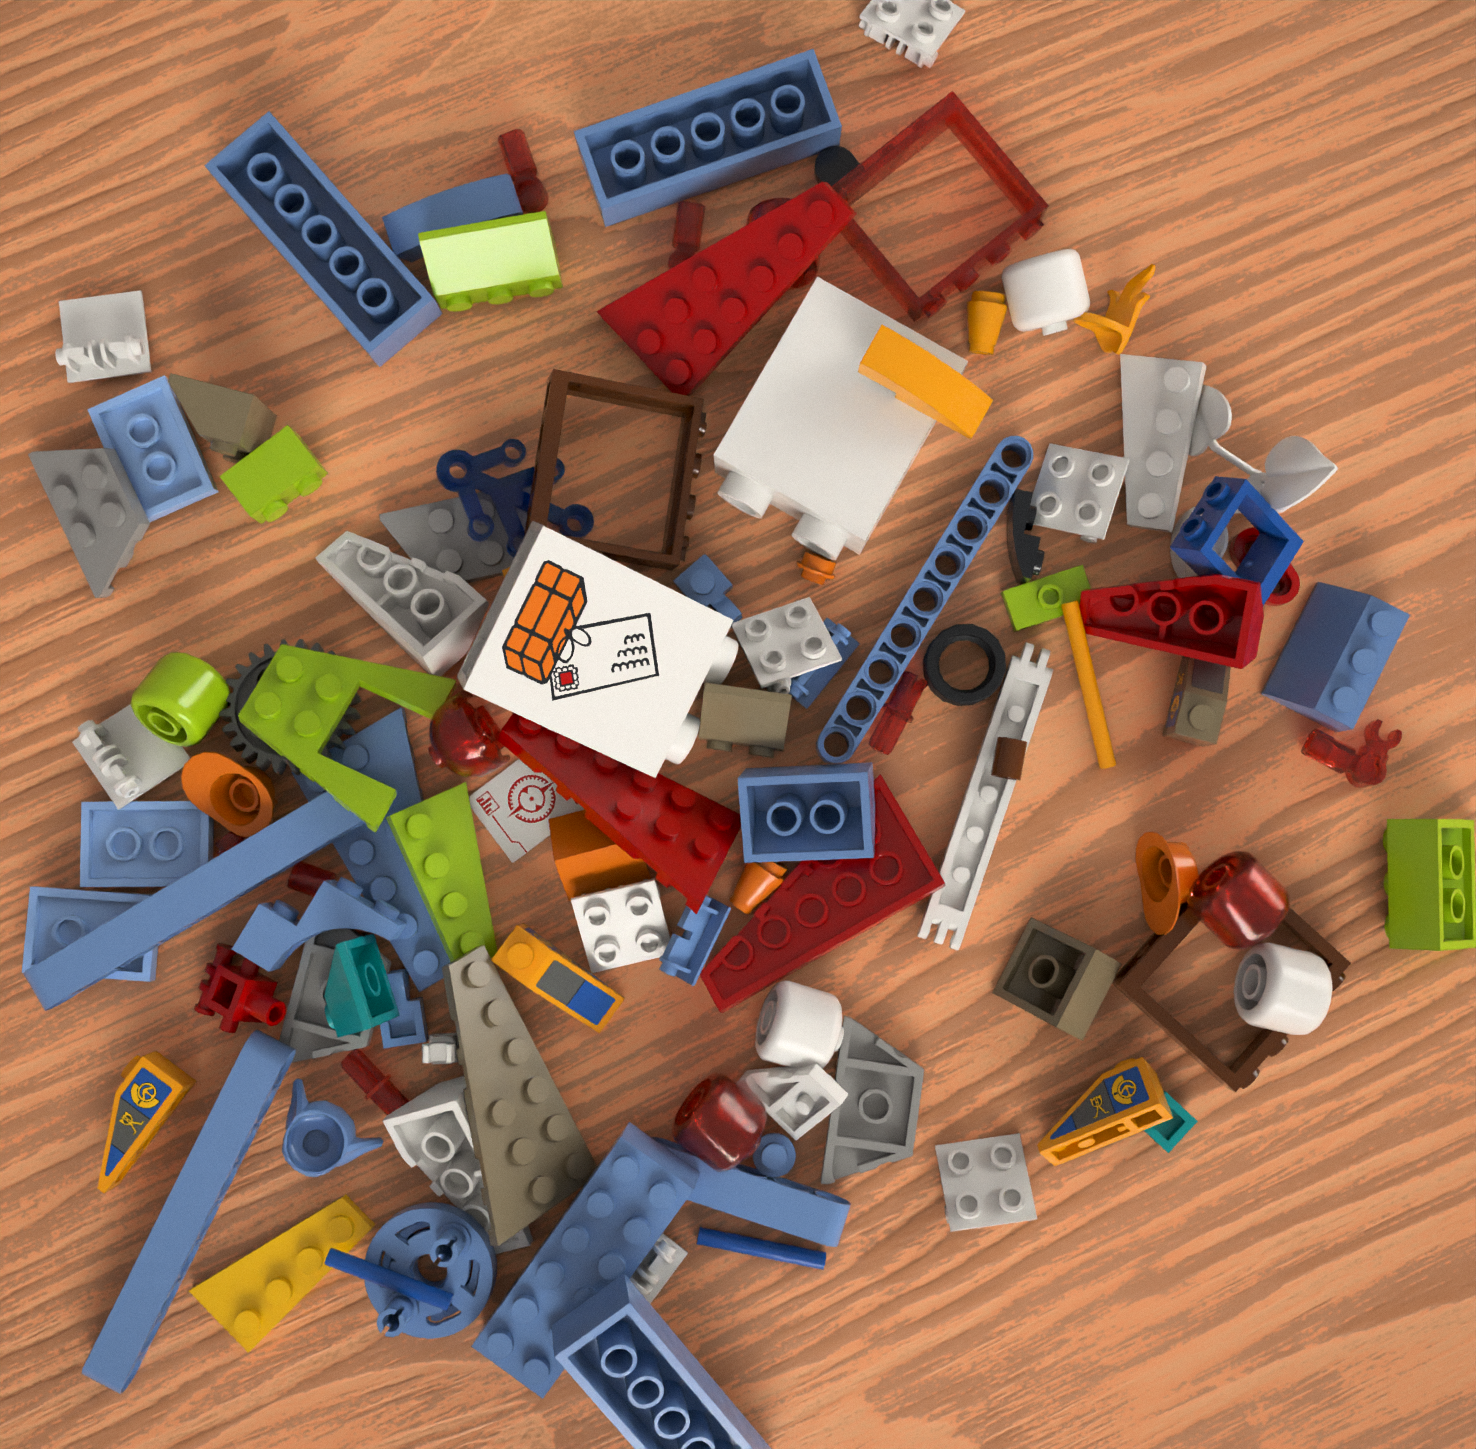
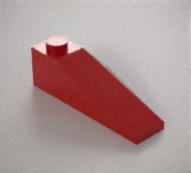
(1192, 616)

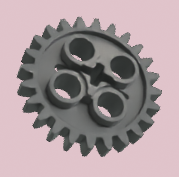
(251, 744)

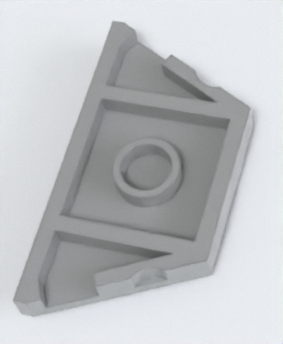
(94, 509)
(441, 540)
(305, 1020)
(881, 1106)

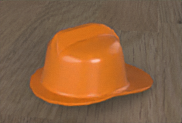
(230, 793)
(1165, 879)

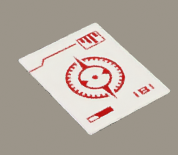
(518, 808)

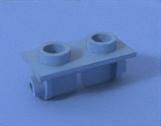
(809, 685)
(688, 954)

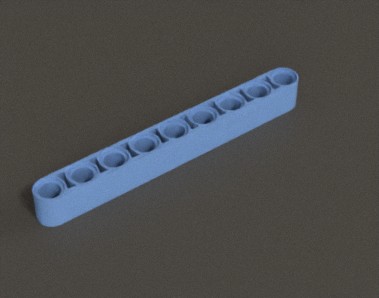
(930, 580)
(189, 900)
(188, 1211)

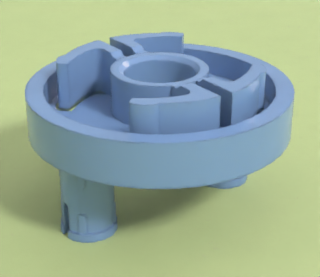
(456, 1241)

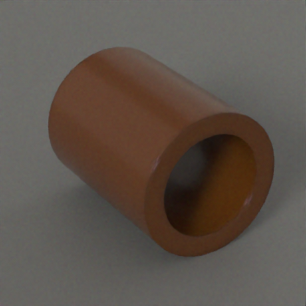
(1008, 758)

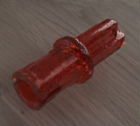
(897, 713)
(373, 1082)

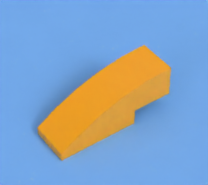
(924, 382)

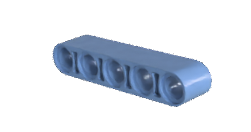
(767, 1199)

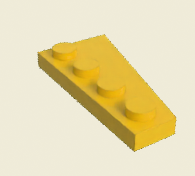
(275, 1277)

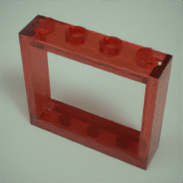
(954, 115)

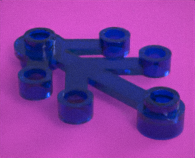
(505, 493)

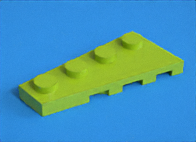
(447, 869)

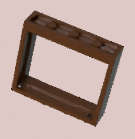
(686, 465)
(1267, 1043)

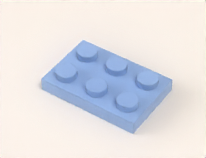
(155, 447)
(142, 843)
(65, 914)

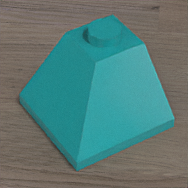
(358, 988)

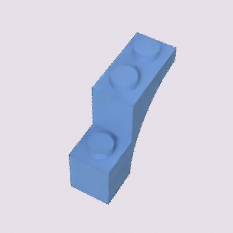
(277, 932)

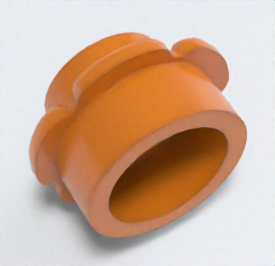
(816, 567)

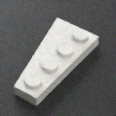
(1158, 428)

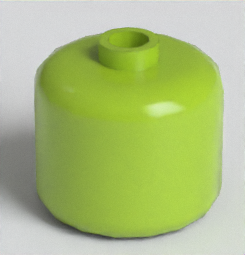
(180, 699)

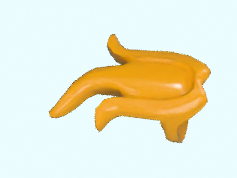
(1117, 325)

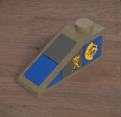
(1198, 702)

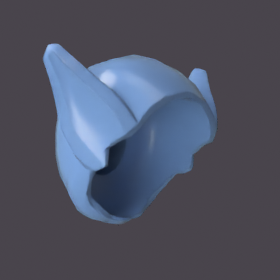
(320, 1135)

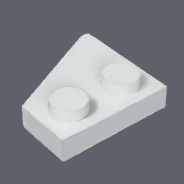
(794, 1096)

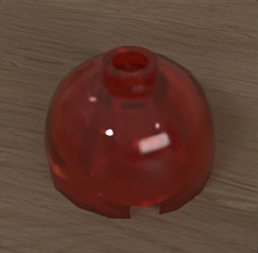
(465, 738)

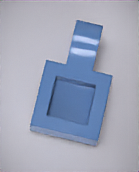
(708, 586)
(411, 1024)

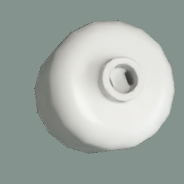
(1046, 291)
(1282, 989)
(799, 1026)

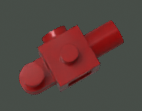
(238, 992)

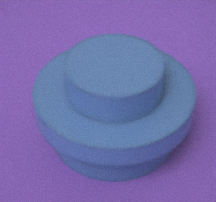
(774, 1155)

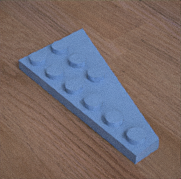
(374, 857)

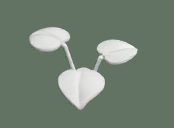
(1292, 467)

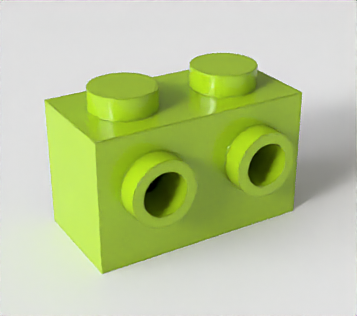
(274, 475)

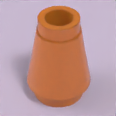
(756, 884)

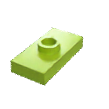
(1042, 598)

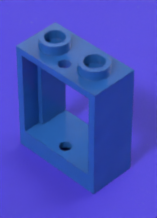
(1267, 556)

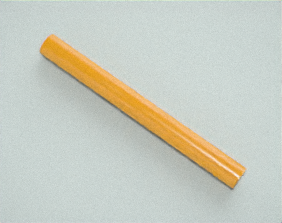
(1088, 684)

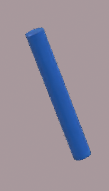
(761, 1248)
(389, 1279)

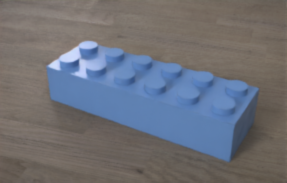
(709, 137)
(324, 239)
(592, 1244)
(646, 1375)

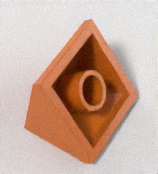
(589, 858)

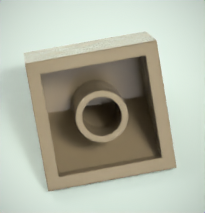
(224, 417)
(744, 719)
(1057, 978)

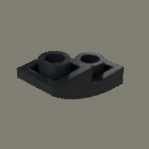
(1023, 548)

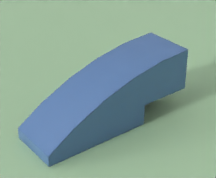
(458, 206)

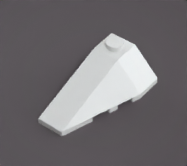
(417, 606)
(437, 1138)

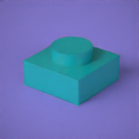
(1173, 1130)

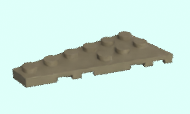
(515, 1113)

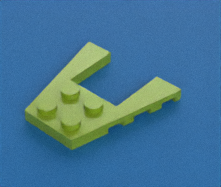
(304, 701)

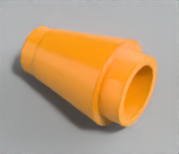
(985, 319)

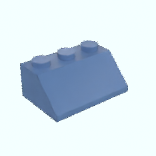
(1335, 655)
(807, 812)

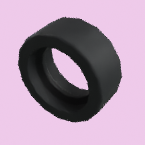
(974, 634)

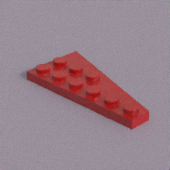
(710, 302)
(646, 816)
(825, 907)

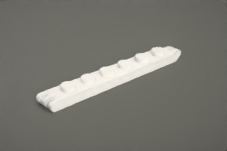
(985, 799)

